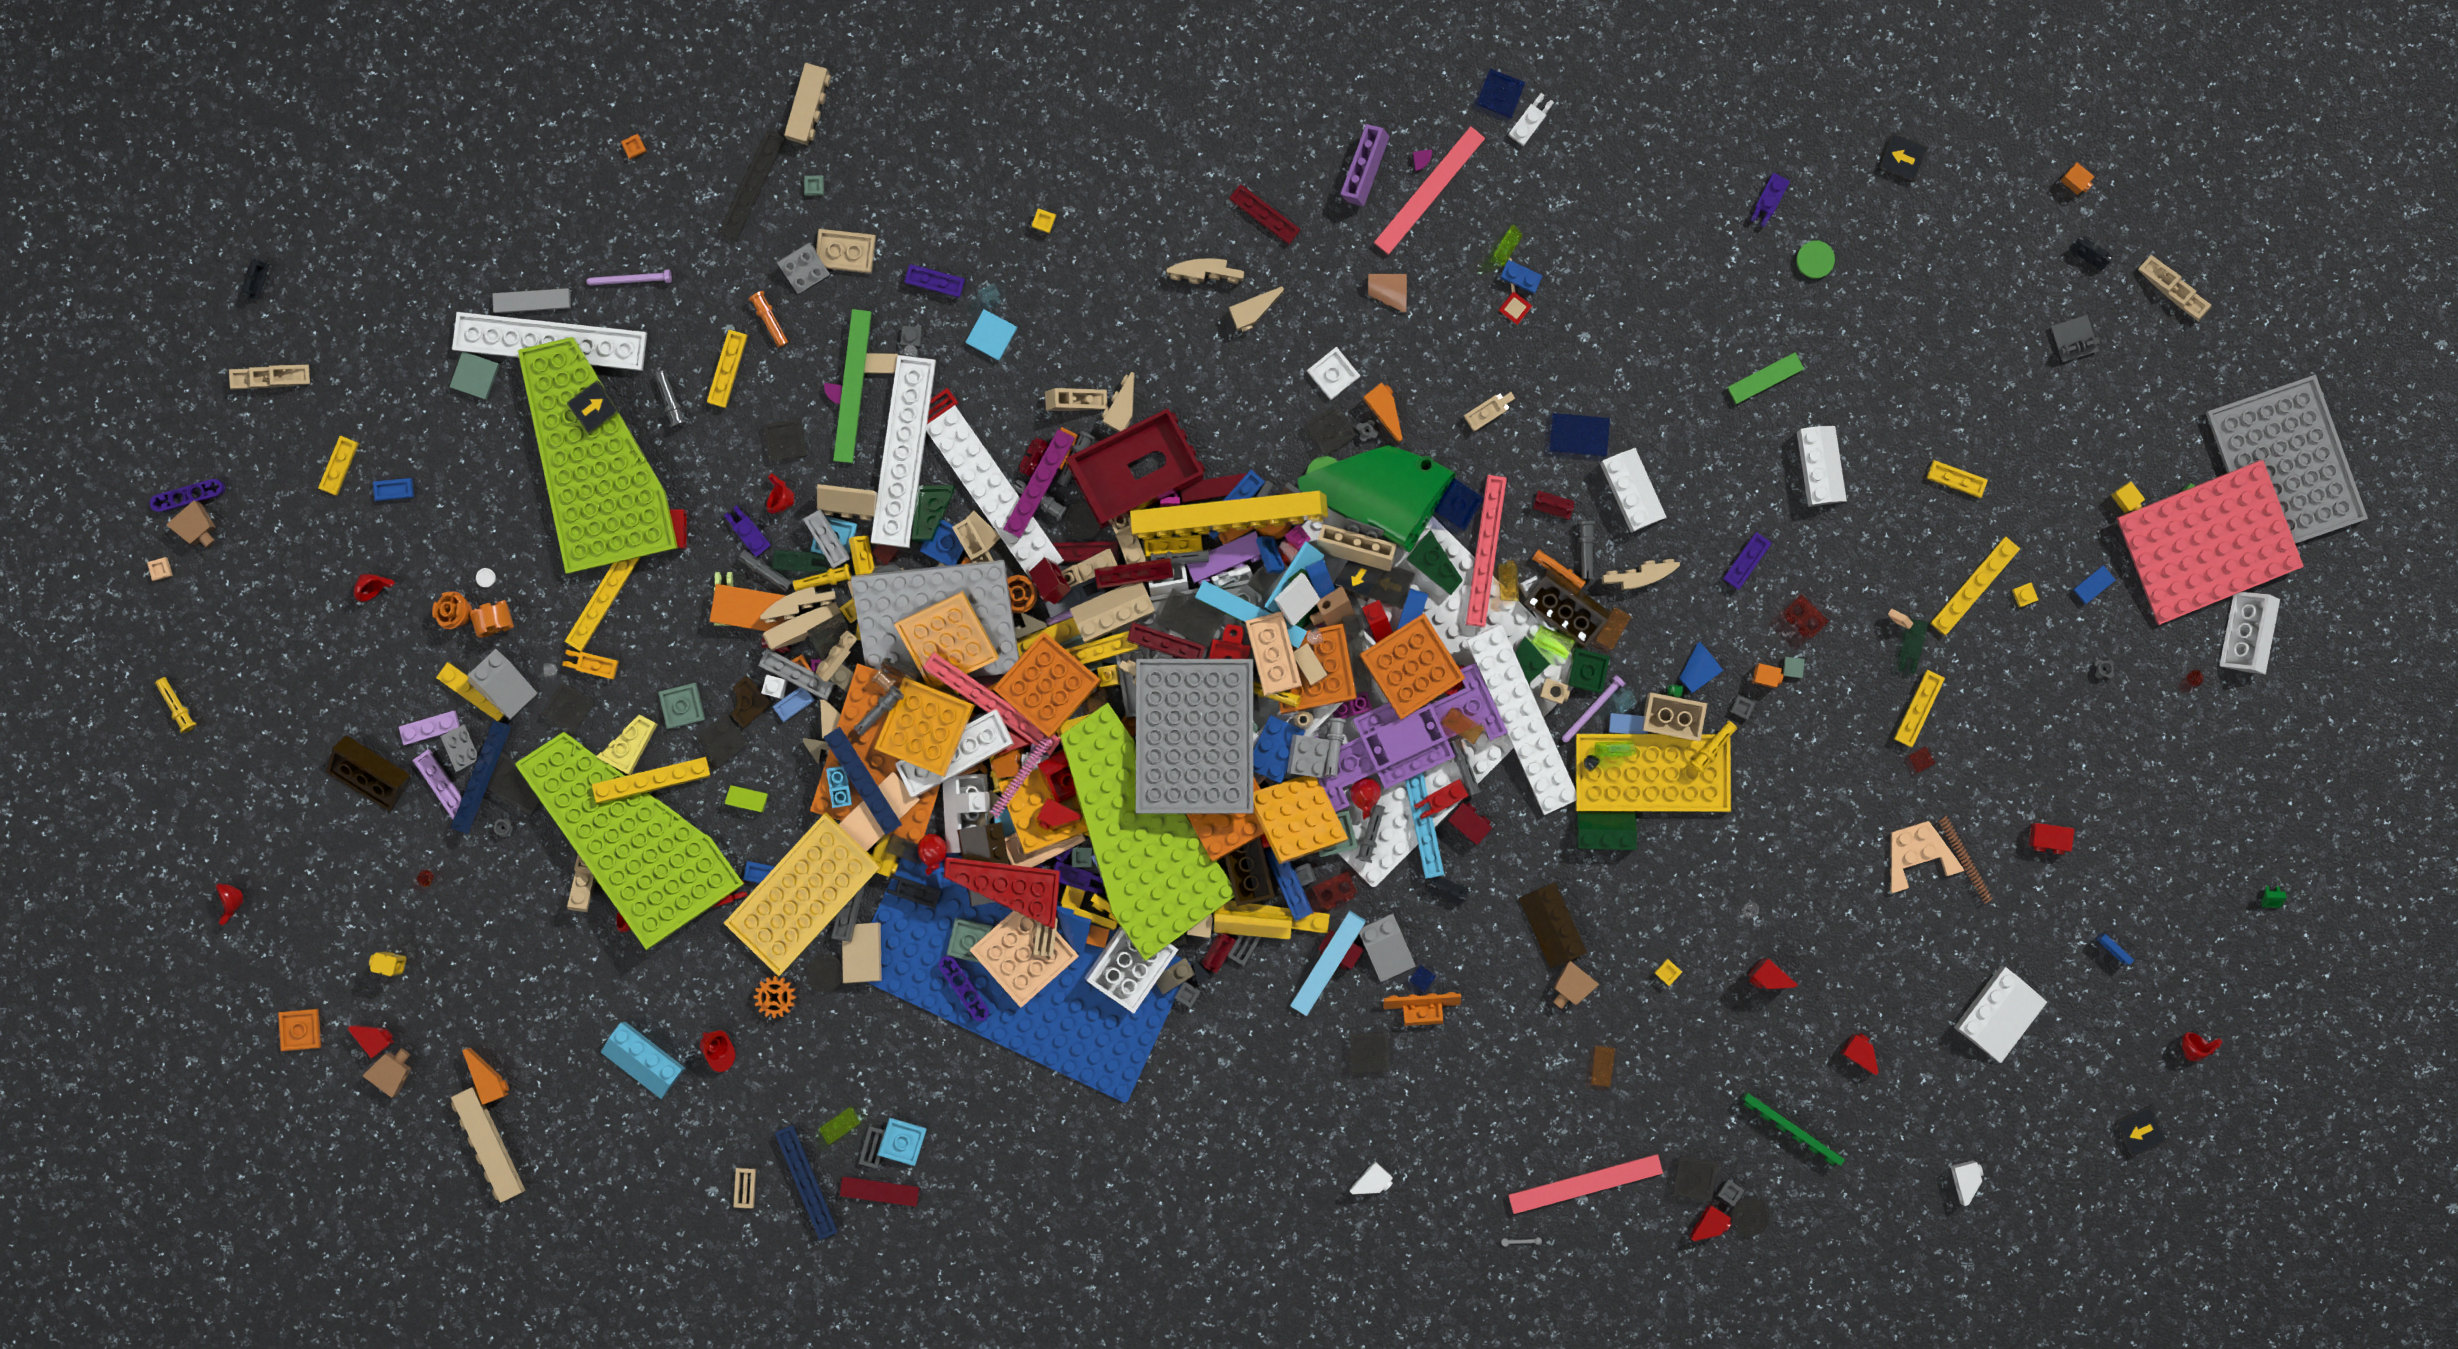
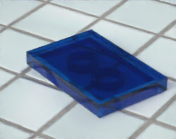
(1579, 434)

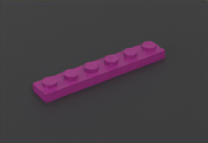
(1039, 484)

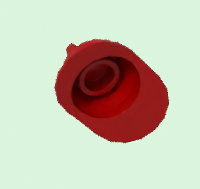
(717, 1050)

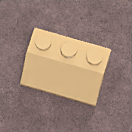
(846, 501)
(1674, 716)

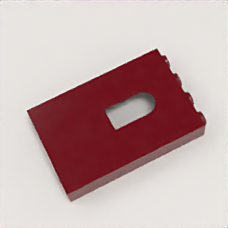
(1108, 482)

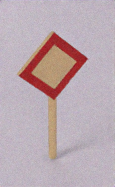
(1515, 306)

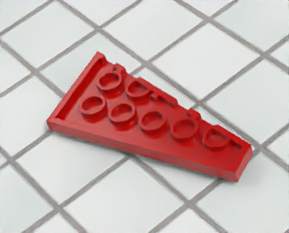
(1019, 888)

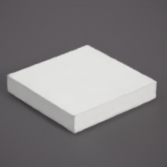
(1333, 373)
(1297, 599)

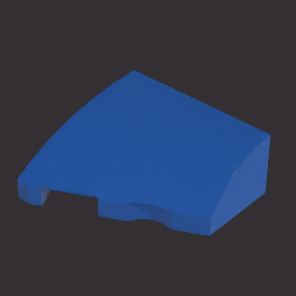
(1699, 669)
(1074, 928)

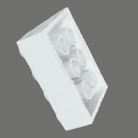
(1124, 973)
(2000, 1014)

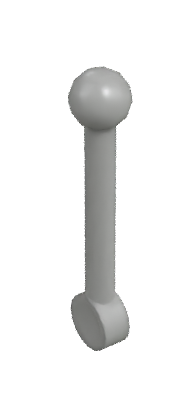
(1505, 1242)

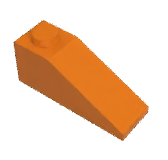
(1383, 406)
(486, 1080)

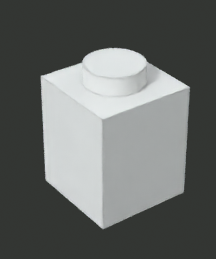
(774, 686)

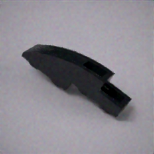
(1077, 595)

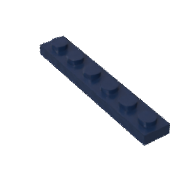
(480, 777)
(862, 780)
(806, 1182)

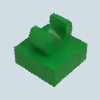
(2274, 898)

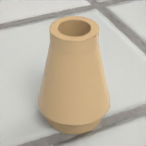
(1308, 715)

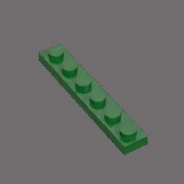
(1784, 1125)

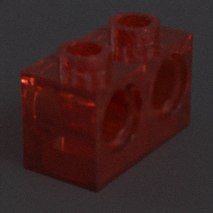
(1808, 612)
(1333, 885)

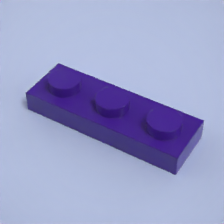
(934, 281)
(1747, 560)

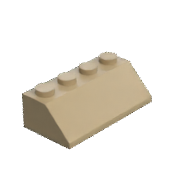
(1112, 611)

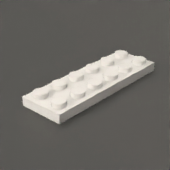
(979, 742)

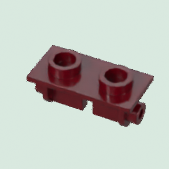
(1037, 450)
(1553, 505)
(1218, 952)

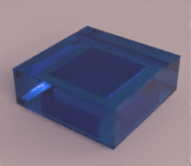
(1422, 978)

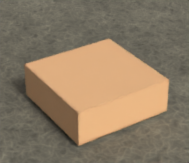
(159, 569)
(1900, 619)

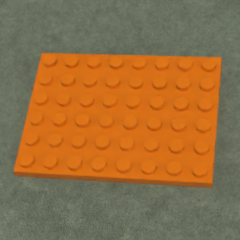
(860, 700)

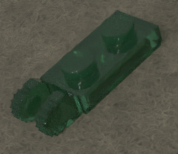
(797, 561)
(1912, 644)

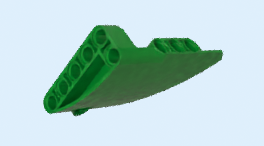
(1383, 490)

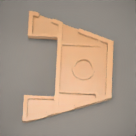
(1915, 846)

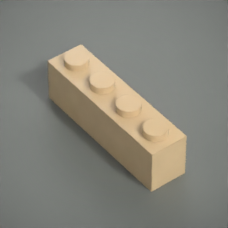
(807, 104)
(1356, 547)

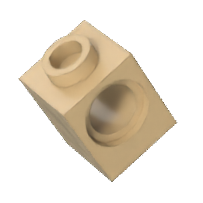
(1545, 691)

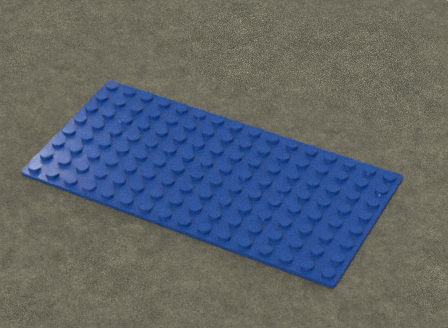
(1062, 1026)

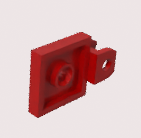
(1230, 645)

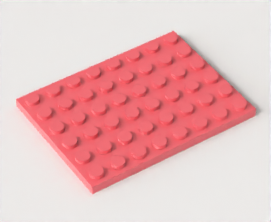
(2210, 542)

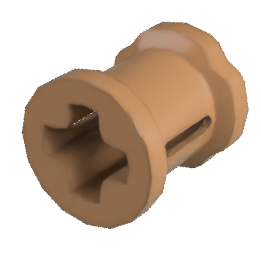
(883, 680)

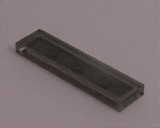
(1356, 644)

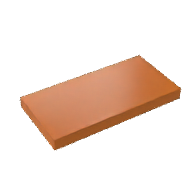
(743, 607)

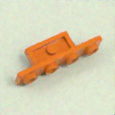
(1422, 1009)

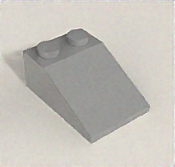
(501, 684)
(1386, 947)

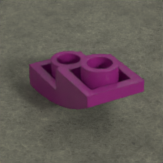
(1353, 707)

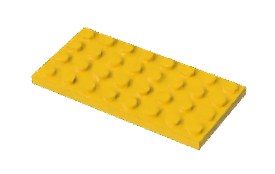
(1653, 778)
(802, 894)

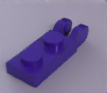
(1770, 198)
(749, 533)
(1077, 877)

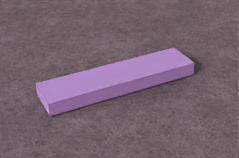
(439, 781)

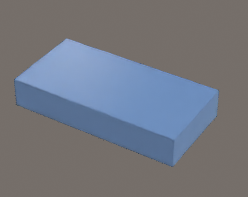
(793, 703)
(1626, 724)

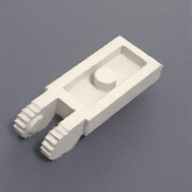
(1530, 121)

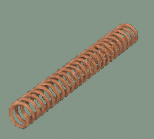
(1966, 860)

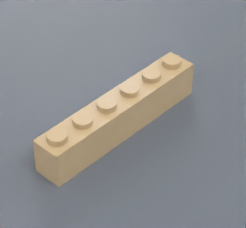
(488, 1144)

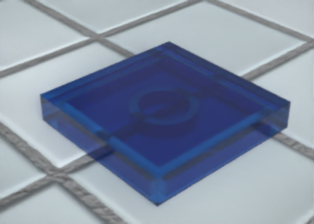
(1500, 93)
(1458, 504)

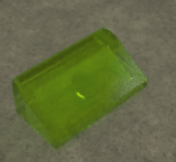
(1507, 246)
(1614, 749)
(839, 1125)

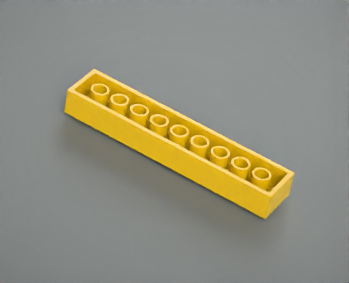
(1229, 514)

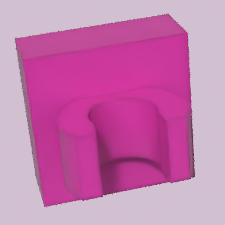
(1170, 501)
(1297, 536)

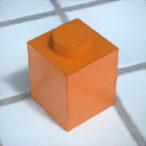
(2077, 179)
(1767, 675)

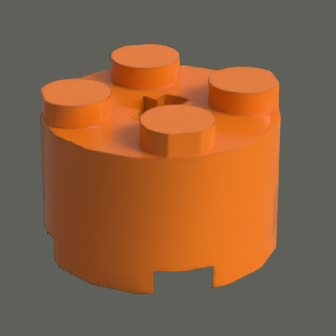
(491, 619)

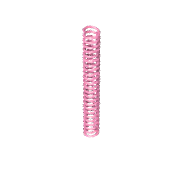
(1023, 776)

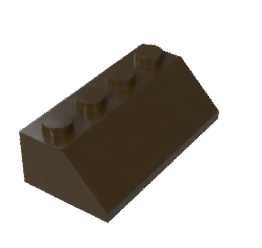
(1567, 608)
(367, 773)
(983, 844)
(1249, 873)
(1552, 925)

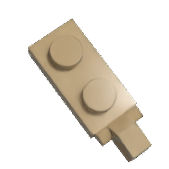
(1488, 411)
(836, 656)

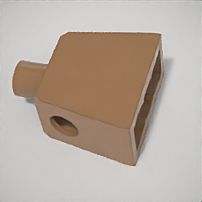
(194, 525)
(1333, 608)
(1573, 985)
(389, 1072)

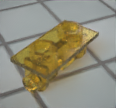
(1508, 581)

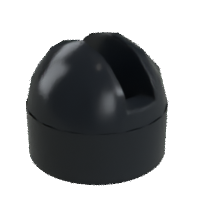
(1591, 762)

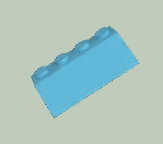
(1305, 557)
(642, 1059)

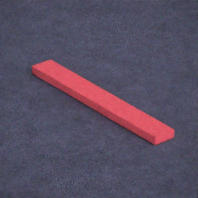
(1429, 190)
(1486, 551)
(986, 700)
(1585, 1183)

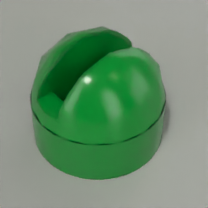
(1675, 690)

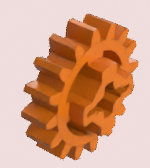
(768, 990)

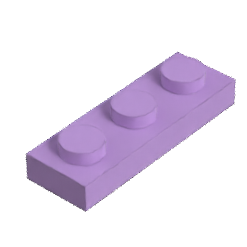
(428, 727)

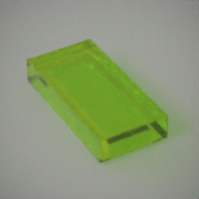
(1553, 642)

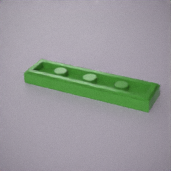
(1765, 378)

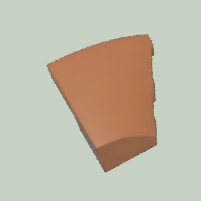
(1389, 289)

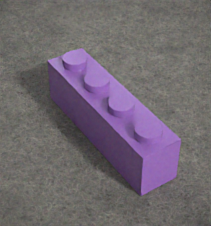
(1365, 165)
(1226, 557)

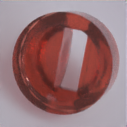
(2195, 678)
(425, 878)

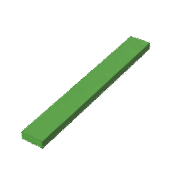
(852, 386)

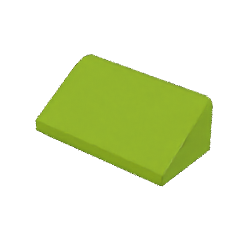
(746, 798)

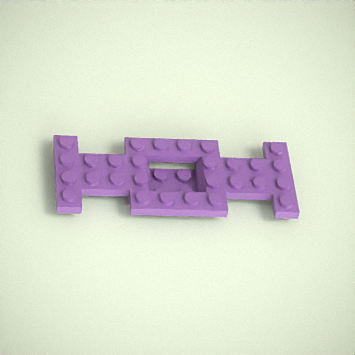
(1389, 740)

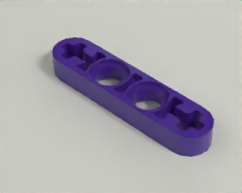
(187, 495)
(961, 990)

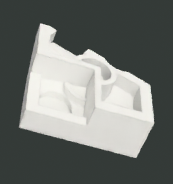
(1240, 574)

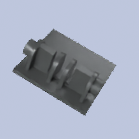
(2075, 338)
(1364, 529)

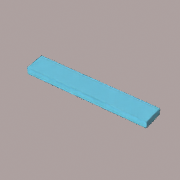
(1242, 609)
(1424, 828)
(1328, 963)

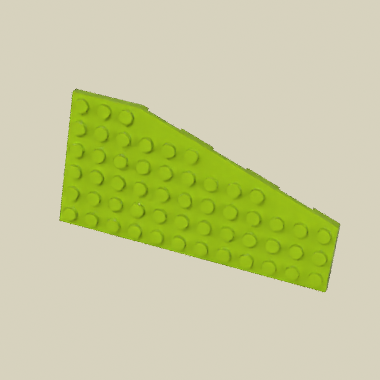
(599, 482)
(636, 847)
(1149, 863)

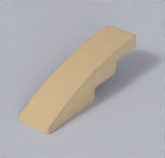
(2174, 288)
(269, 377)
(972, 542)
(796, 628)

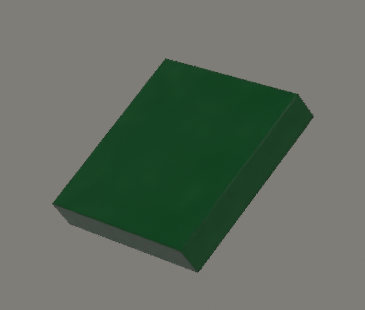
(1587, 670)

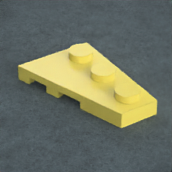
(628, 747)

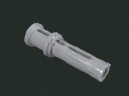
(1335, 737)

